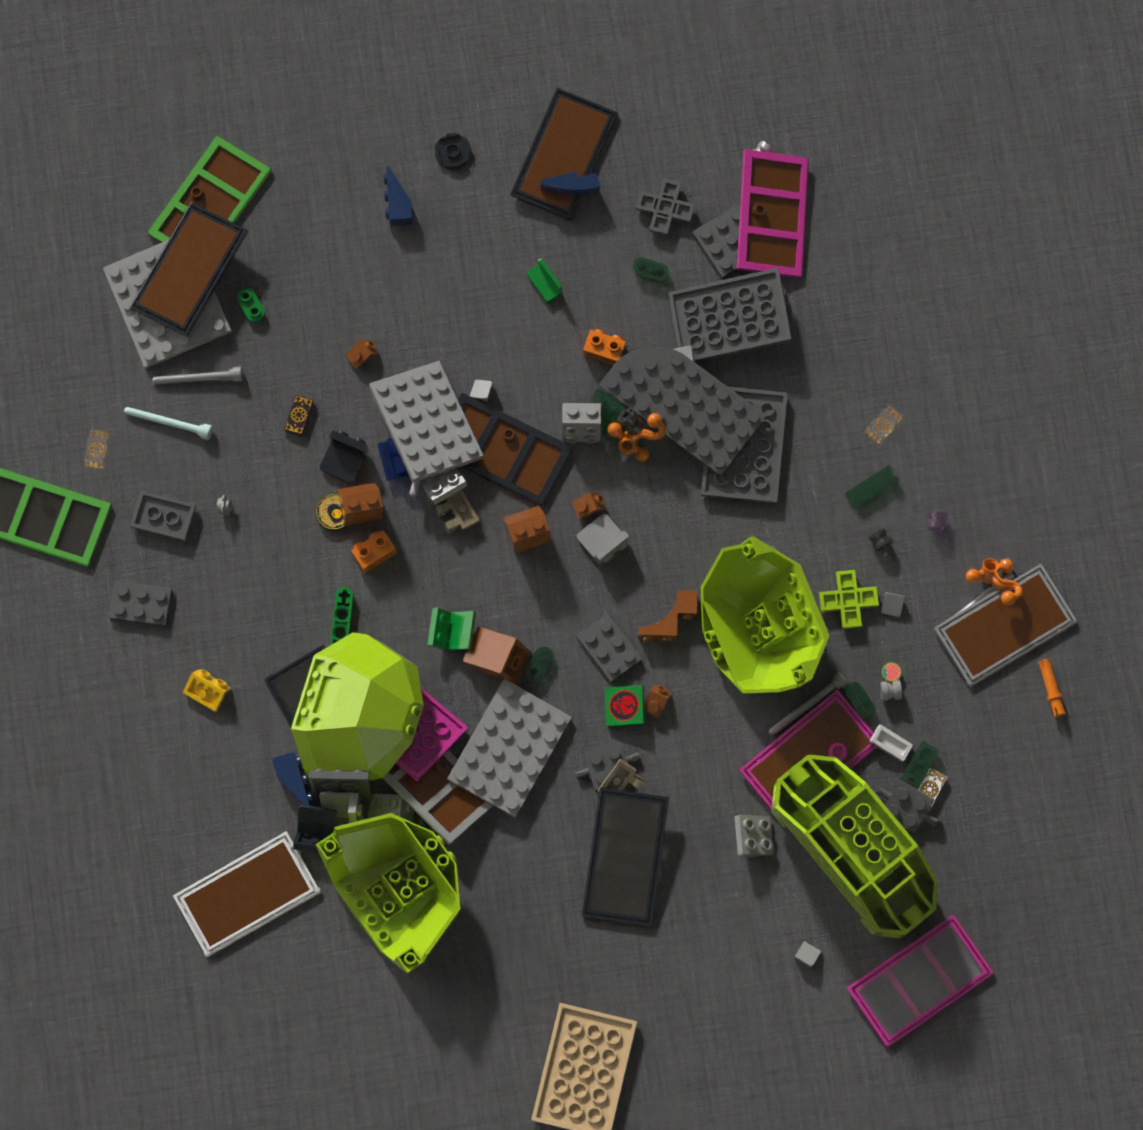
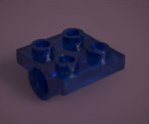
(391, 460)

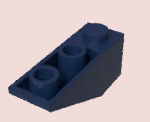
(399, 203)
(289, 774)

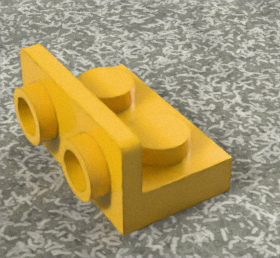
(206, 689)

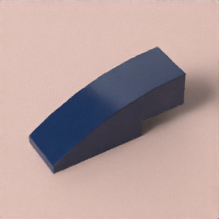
(571, 184)

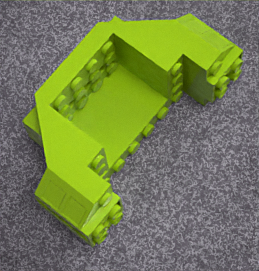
(886, 893)

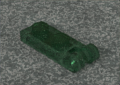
(871, 487)
(920, 764)

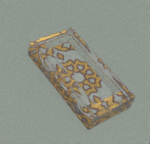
(883, 424)
(96, 448)

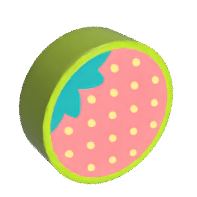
(891, 672)

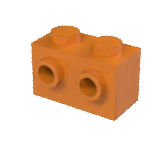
(604, 347)
(373, 550)

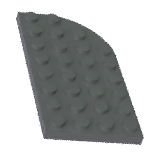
(693, 404)

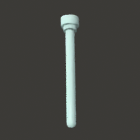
(203, 431)

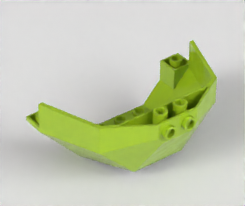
(761, 619)
(357, 708)
(395, 884)

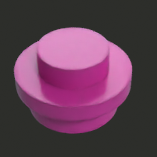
(838, 750)

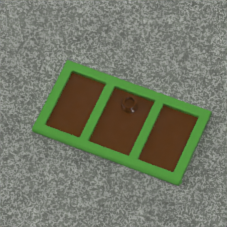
(219, 182)

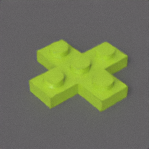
(848, 599)

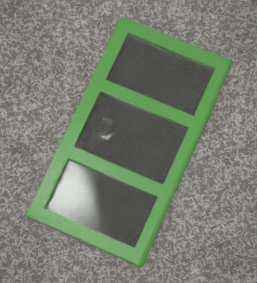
(50, 518)

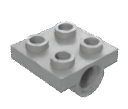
(443, 485)
(753, 835)

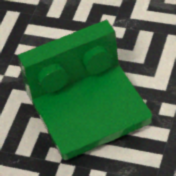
(451, 629)

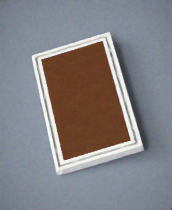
(246, 894)

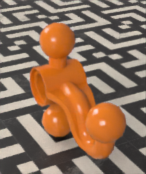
(641, 453)
(989, 575)

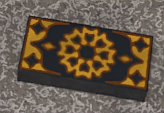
(299, 415)

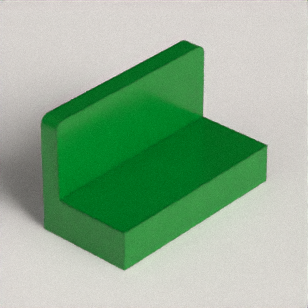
(545, 281)

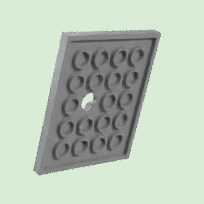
(152, 340)

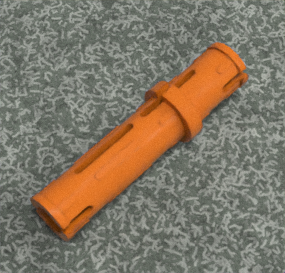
(1054, 696)

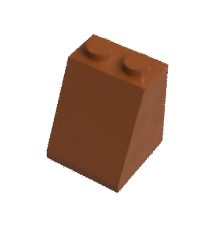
(360, 504)
(527, 529)
(497, 655)

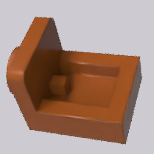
(361, 353)
(588, 505)
(656, 701)

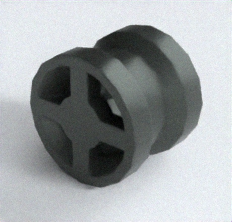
(880, 539)

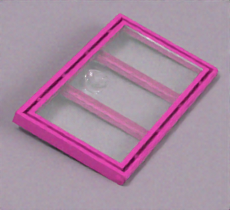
(920, 981)

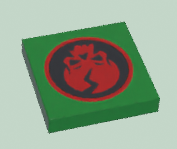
(625, 706)

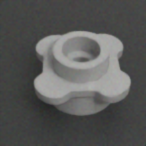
(224, 505)

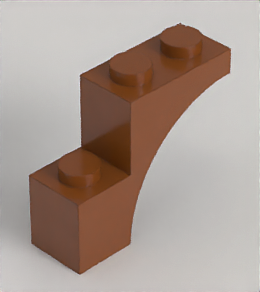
(667, 628)

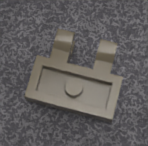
(461, 509)
(620, 776)

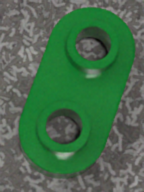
(251, 304)

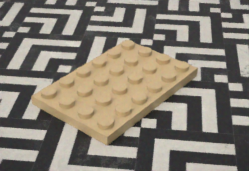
(584, 1069)

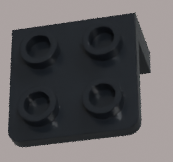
(344, 456)
(313, 826)

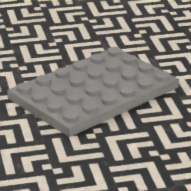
(425, 421)
(509, 748)

